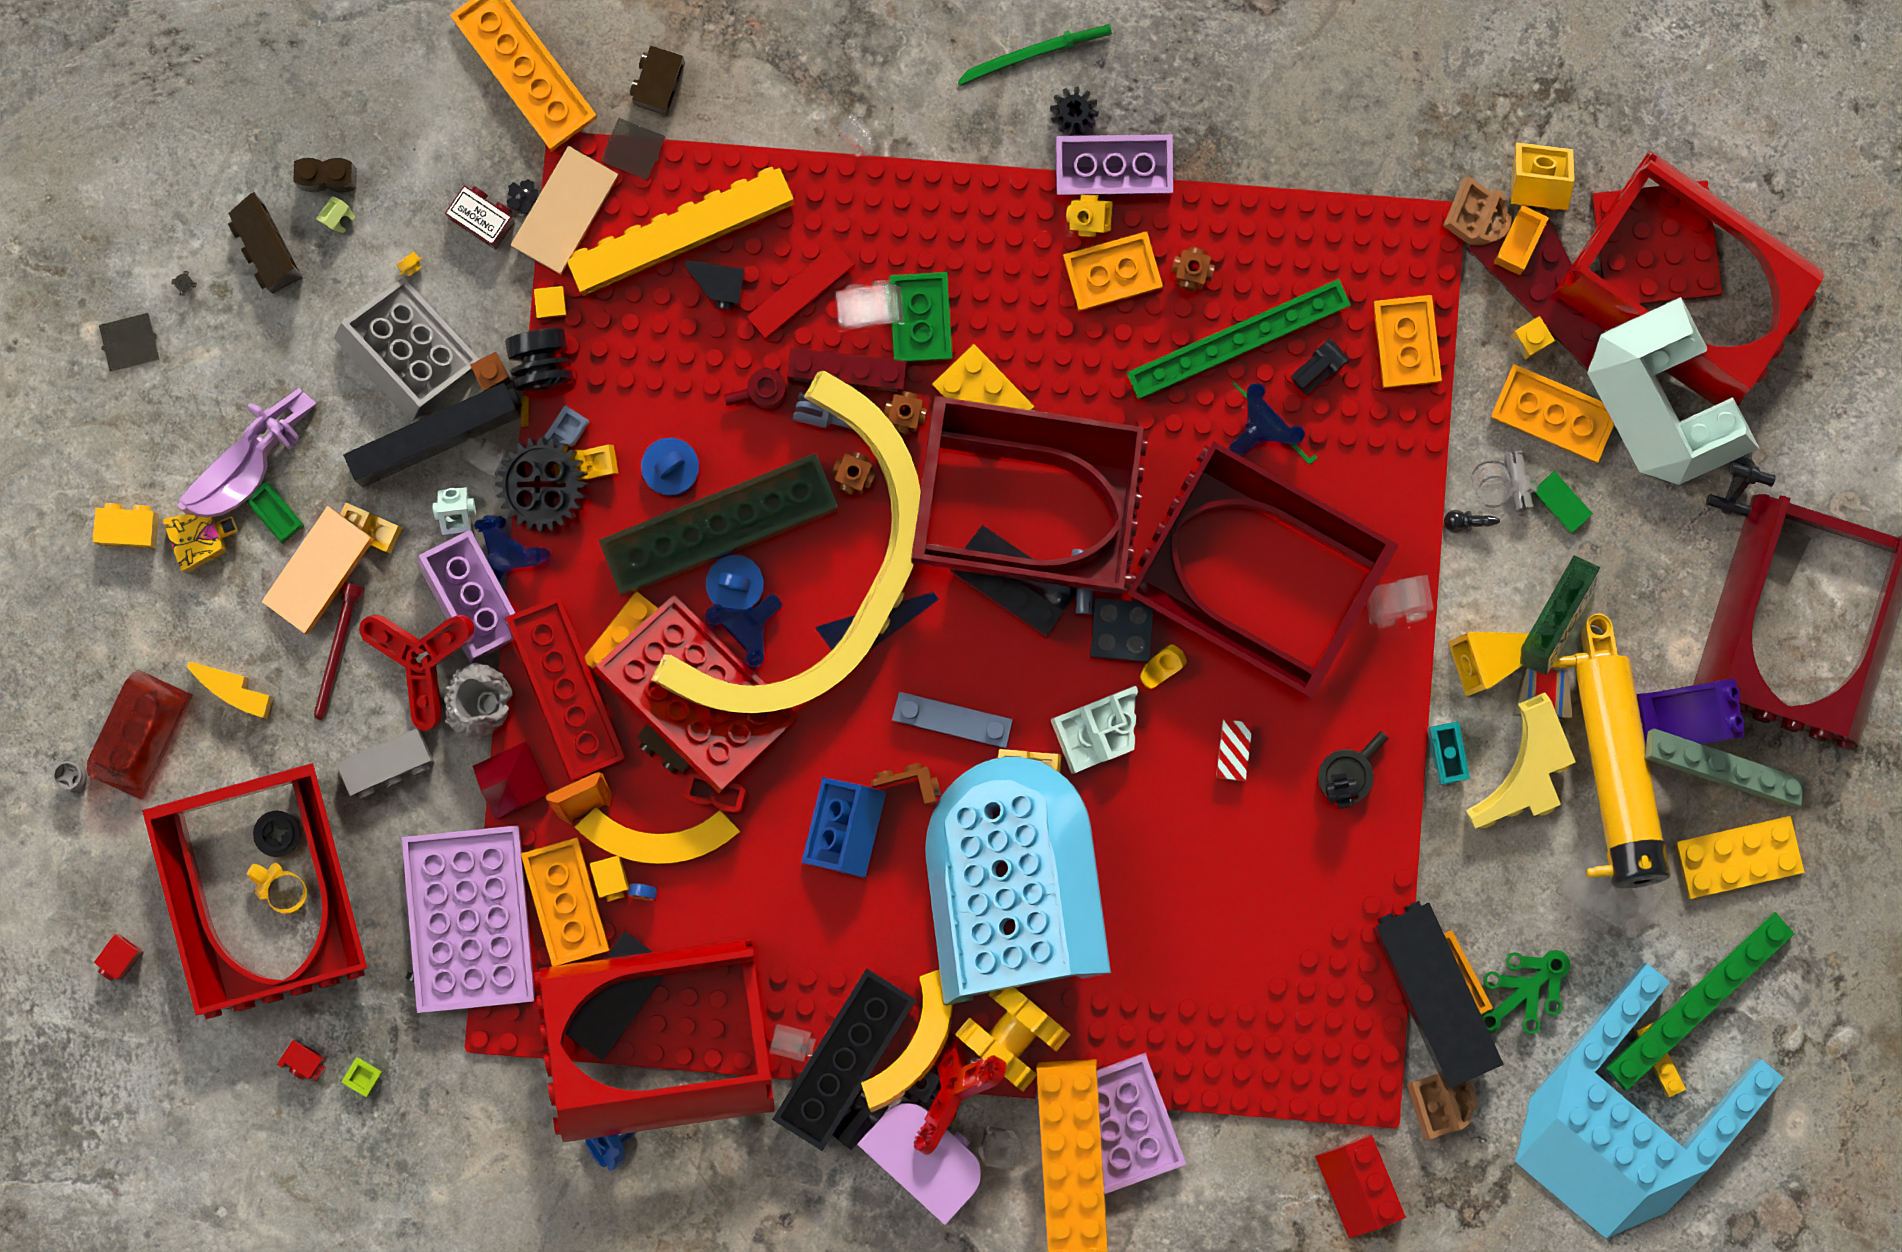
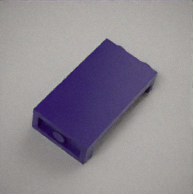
(1694, 712)

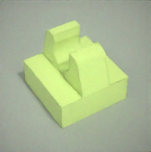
(332, 213)

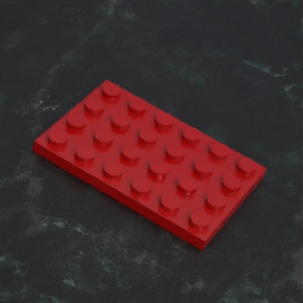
(708, 739)

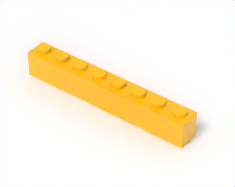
(681, 231)

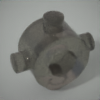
(184, 283)

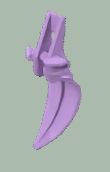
(243, 465)

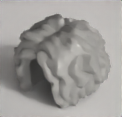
(477, 701)

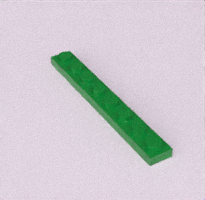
(1238, 339)
(1699, 1001)

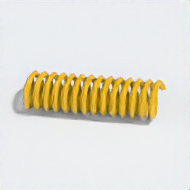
(524, 410)

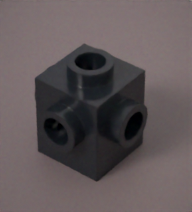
(930, 1091)

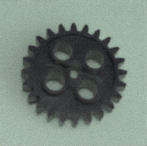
(542, 458)

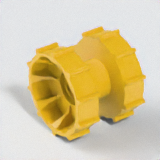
(1013, 1034)

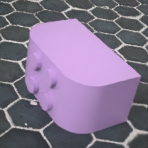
(936, 1180)

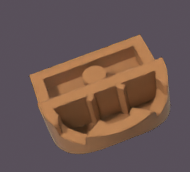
(1478, 214)
(1440, 1109)

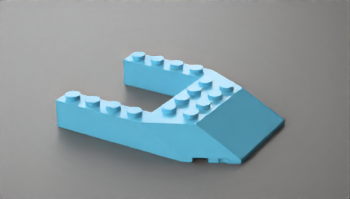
(1602, 1149)

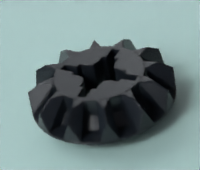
(265, 827)

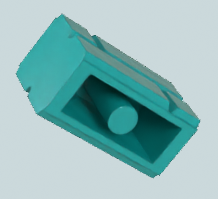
(1448, 753)

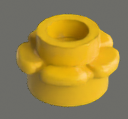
(409, 264)

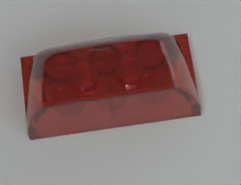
(137, 733)

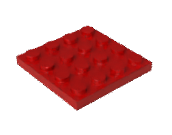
(1659, 248)

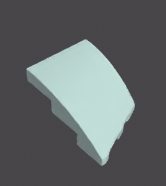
(1097, 730)

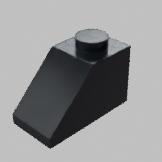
(719, 283)

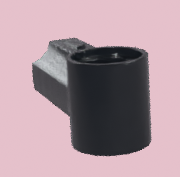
(1325, 361)
(857, 1122)

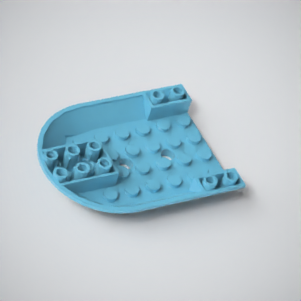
(1047, 886)

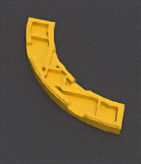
(657, 847)
(920, 1053)

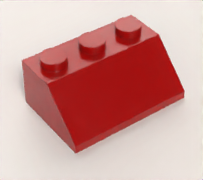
(1360, 1186)

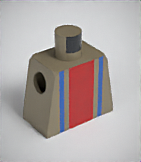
(1554, 684)

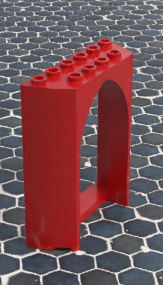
(1721, 370)
(211, 972)
(597, 1110)

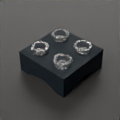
(1121, 630)

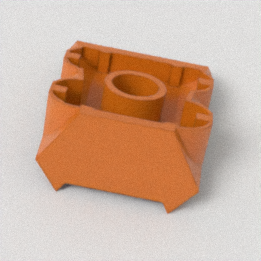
(580, 797)

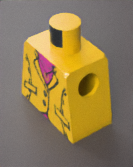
(197, 539)

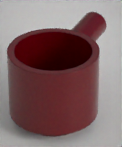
(765, 390)

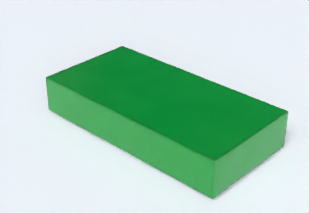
(1562, 502)
(274, 512)

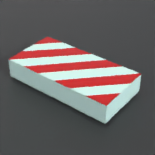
(1234, 750)

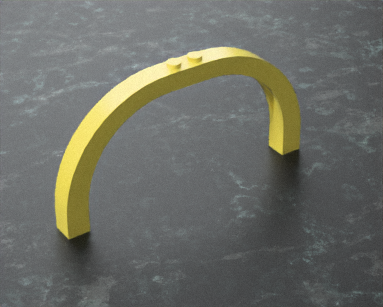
(883, 595)

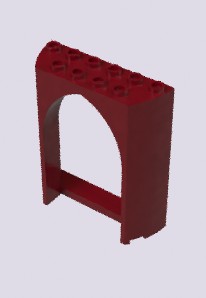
(1094, 450)
(1230, 482)
(1729, 642)

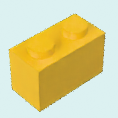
(125, 527)

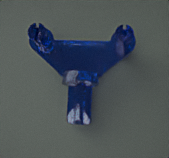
(1263, 424)
(503, 550)
(746, 626)

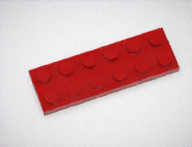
(564, 688)

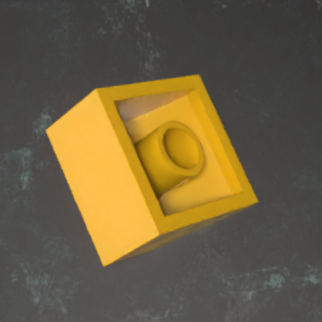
(1542, 176)

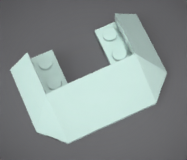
(1628, 386)

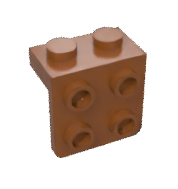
(929, 786)

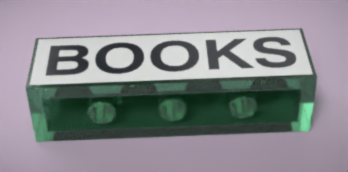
(1559, 615)

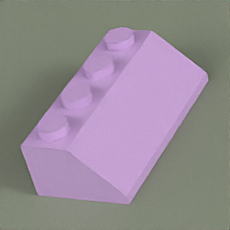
(1114, 164)
(468, 587)

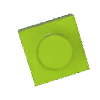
(362, 1077)

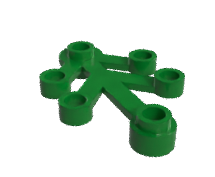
(1529, 987)

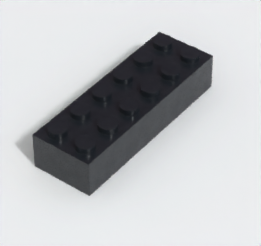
(844, 1059)

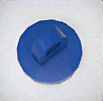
(670, 466)
(735, 582)
(608, 1150)

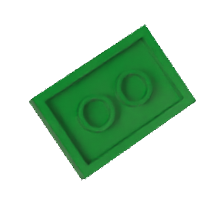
(926, 318)

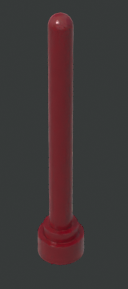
(350, 595)

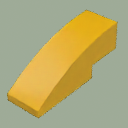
(233, 689)

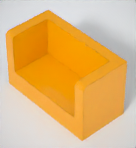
(1521, 240)

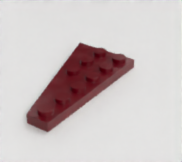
(1536, 288)

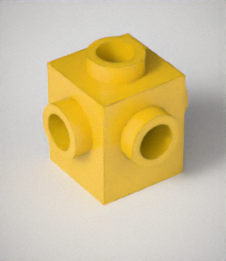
(1089, 215)

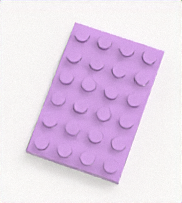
(468, 919)

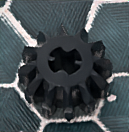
(1085, 111)

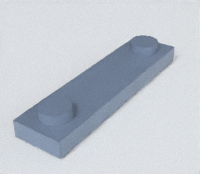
(952, 720)

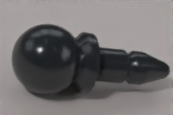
(1457, 521)

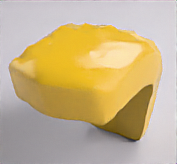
(1162, 666)

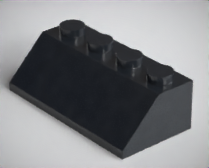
(1028, 601)

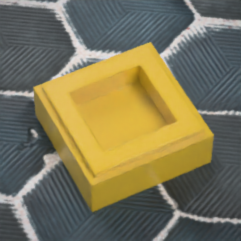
(550, 302)

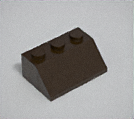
(263, 244)

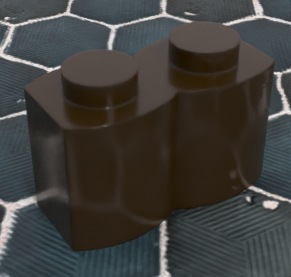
(333, 173)

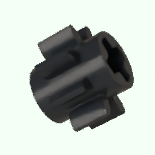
(1341, 790)

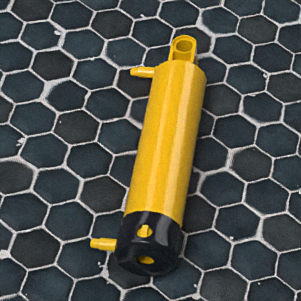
(1618, 761)

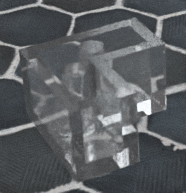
(1399, 600)

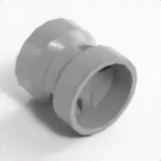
(64, 777)

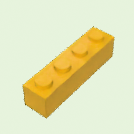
(1665, 1071)

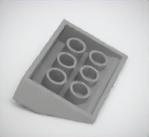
(406, 348)

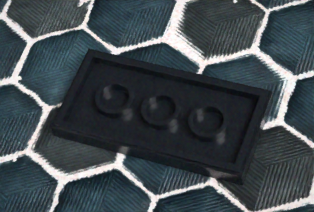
(611, 1011)

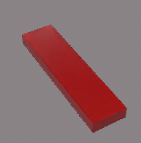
(800, 291)

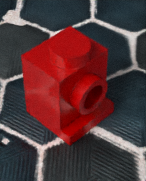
(303, 1061)

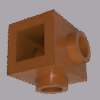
(1188, 279)
(909, 423)
(853, 484)

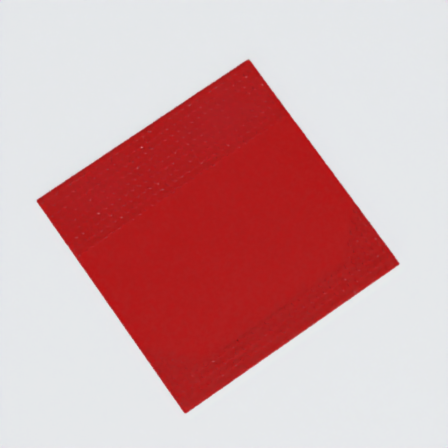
(1223, 900)

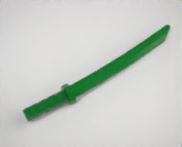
(1066, 40)

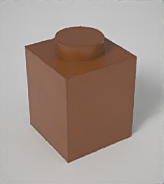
(490, 371)

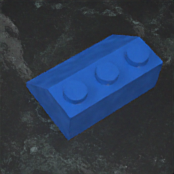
(843, 827)

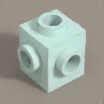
(454, 510)

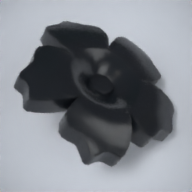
(522, 197)

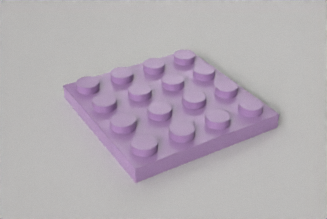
(1134, 1125)

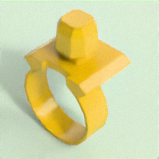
(265, 877)

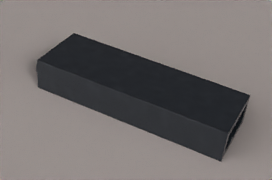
(433, 434)
(1437, 994)

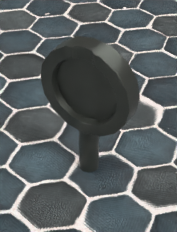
(1354, 764)

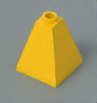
(1486, 658)

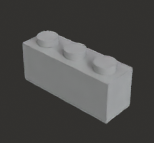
(385, 764)

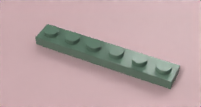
(1724, 768)

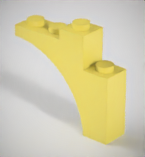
(1528, 783)

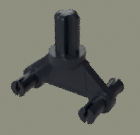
(1744, 473)

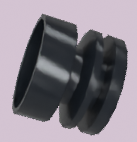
(539, 365)

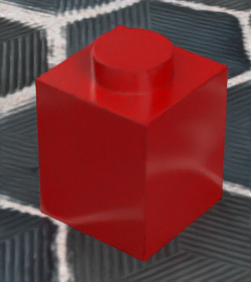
(117, 958)

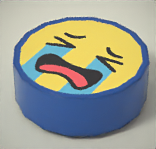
(642, 892)

